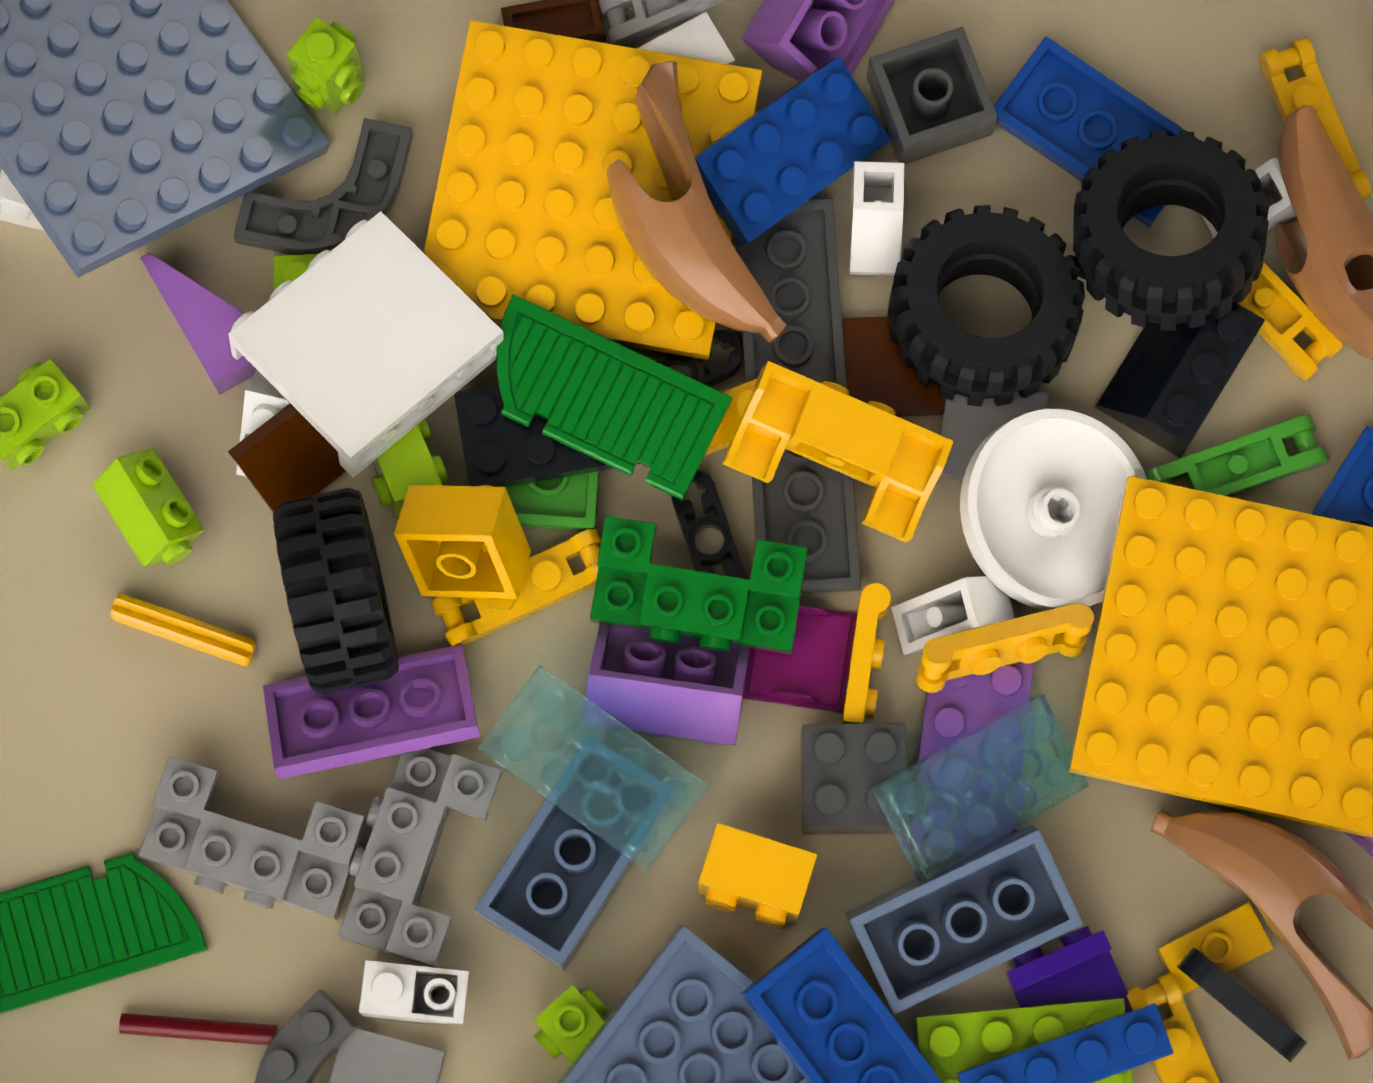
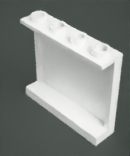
(367, 341)

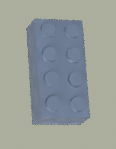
(553, 886)
(964, 919)

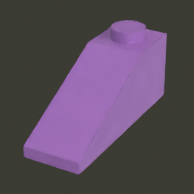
(204, 322)

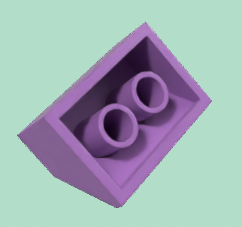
(809, 33)
(668, 686)

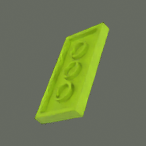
(975, 1037)

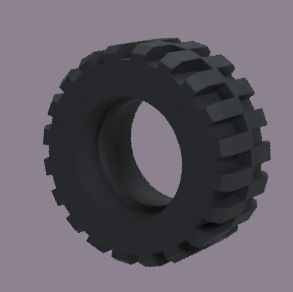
(1178, 174)
(998, 248)
(335, 590)

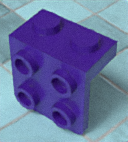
(1071, 974)

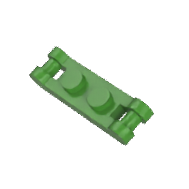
(1247, 460)

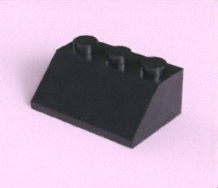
(1177, 376)

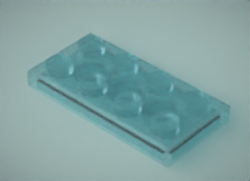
(593, 768)
(979, 788)

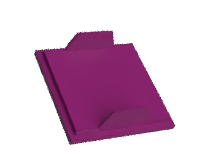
(814, 672)

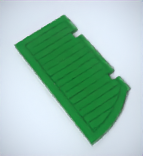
(605, 397)
(89, 931)

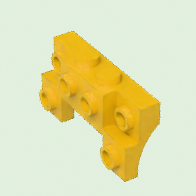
(842, 435)

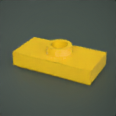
(1224, 941)

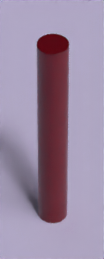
(197, 1029)

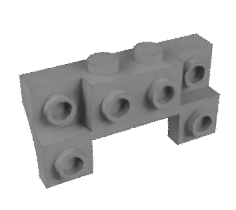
(402, 848)
(247, 857)

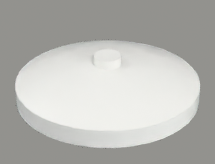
(1047, 506)

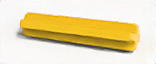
(183, 629)

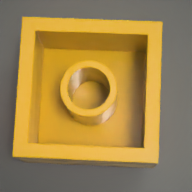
(462, 541)
(755, 876)

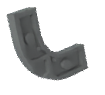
(324, 222)
(306, 1042)

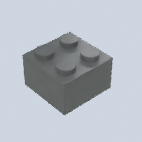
(931, 96)
(841, 769)

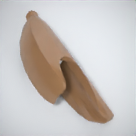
(683, 238)
(1332, 241)
(1279, 877)

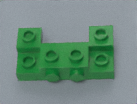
(696, 603)

